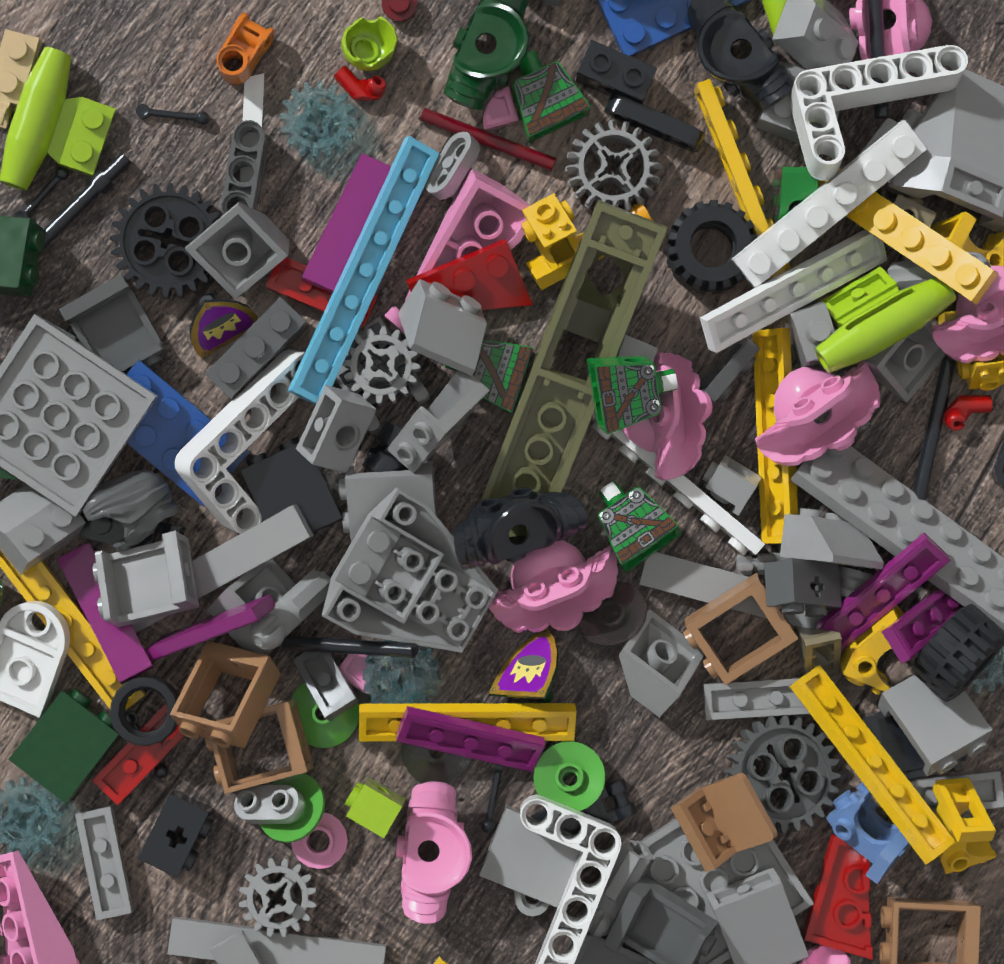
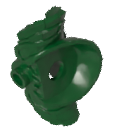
(479, 75)

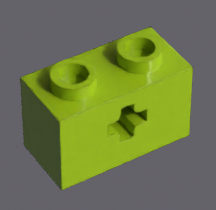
(374, 806)

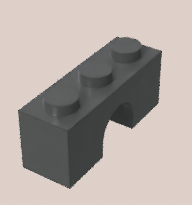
(256, 348)

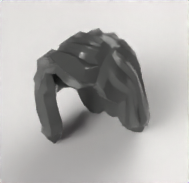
(136, 501)

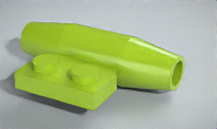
(50, 124)
(876, 315)

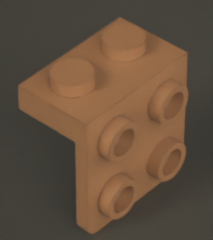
(723, 820)

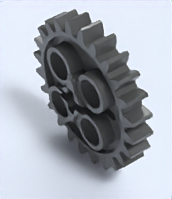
(807, 757)

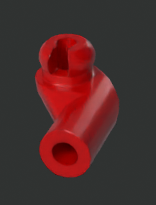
(362, 89)
(963, 407)

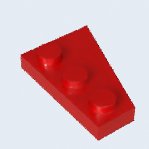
(484, 275)
(841, 902)

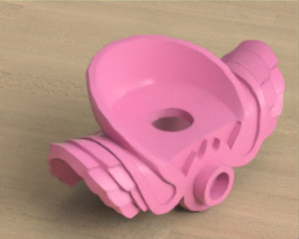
(907, 34)
(978, 328)
(807, 395)
(678, 429)
(555, 588)
(426, 884)

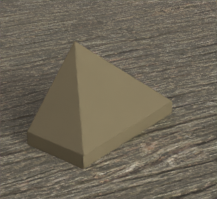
(819, 648)

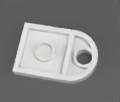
(31, 657)

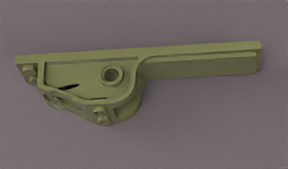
(557, 405)

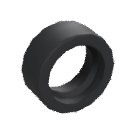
(119, 719)

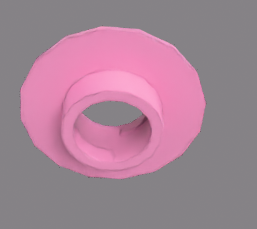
(329, 856)

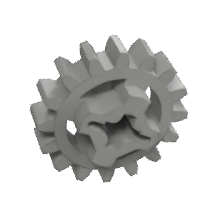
(370, 376)
(264, 887)

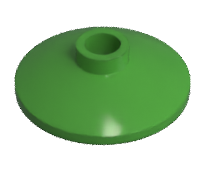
(322, 732)
(570, 759)
(311, 815)

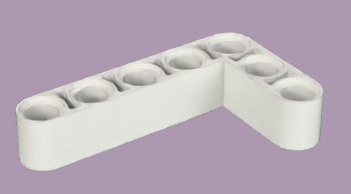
(864, 92)
(238, 438)
(576, 889)

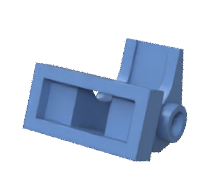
(857, 812)

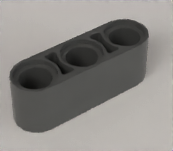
(245, 157)

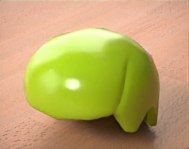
(369, 43)

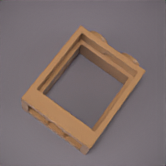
(714, 665)
(194, 695)
(295, 742)
(967, 930)

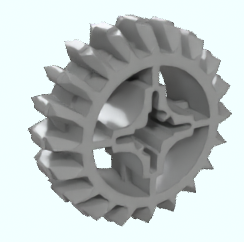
(603, 156)

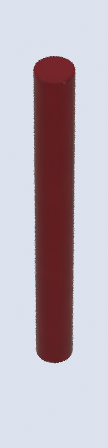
(489, 139)

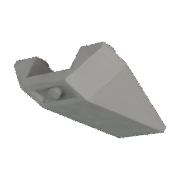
(963, 150)
(406, 580)

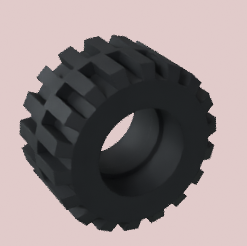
(679, 252)
(958, 652)

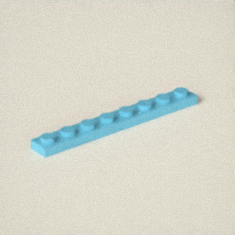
(364, 270)

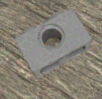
(336, 429)

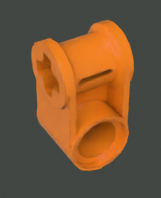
(246, 42)

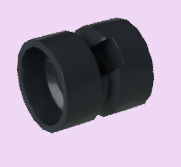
(379, 457)

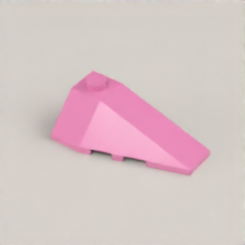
(476, 218)
(28, 921)

